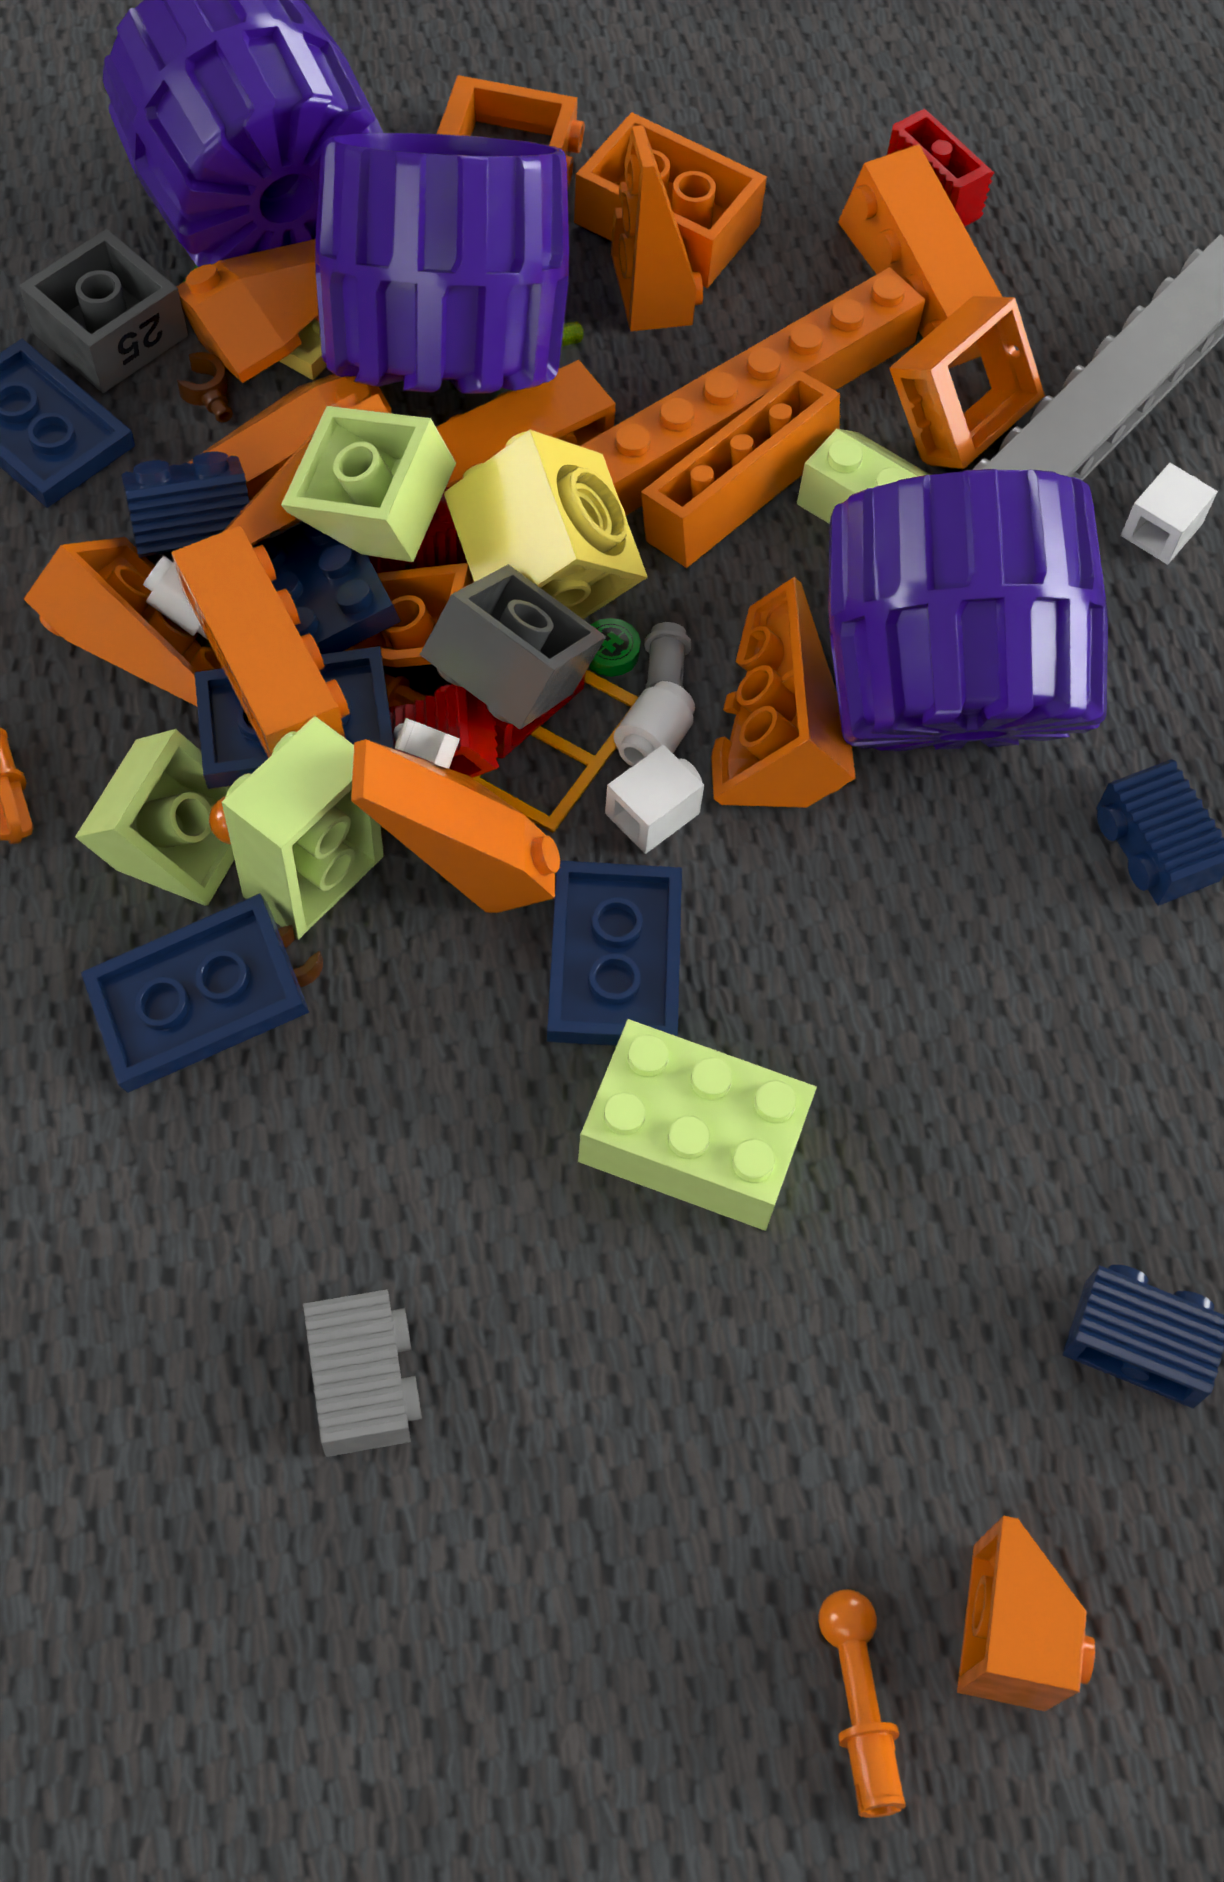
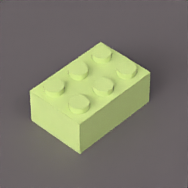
(298, 829)
(695, 1124)

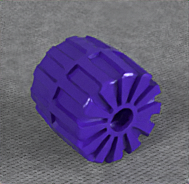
(231, 117)
(442, 260)
(967, 611)

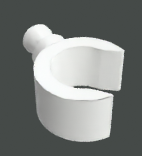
(425, 742)

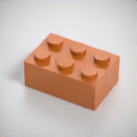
(710, 195)

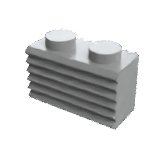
(358, 1374)

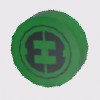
(619, 649)

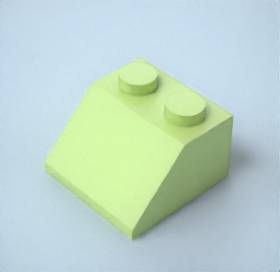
(846, 466)
(371, 480)
(157, 819)

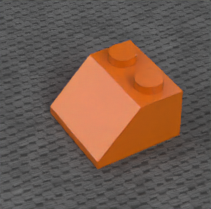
(1021, 1625)

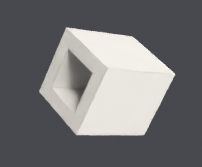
(1168, 513)
(654, 798)

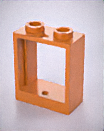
(515, 108)
(928, 394)

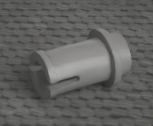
(666, 649)

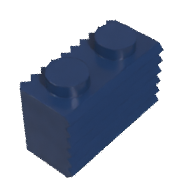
(183, 501)
(1162, 832)
(1147, 1335)

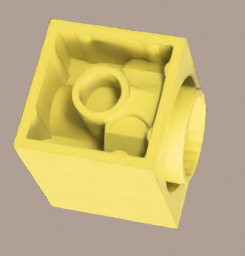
(550, 518)

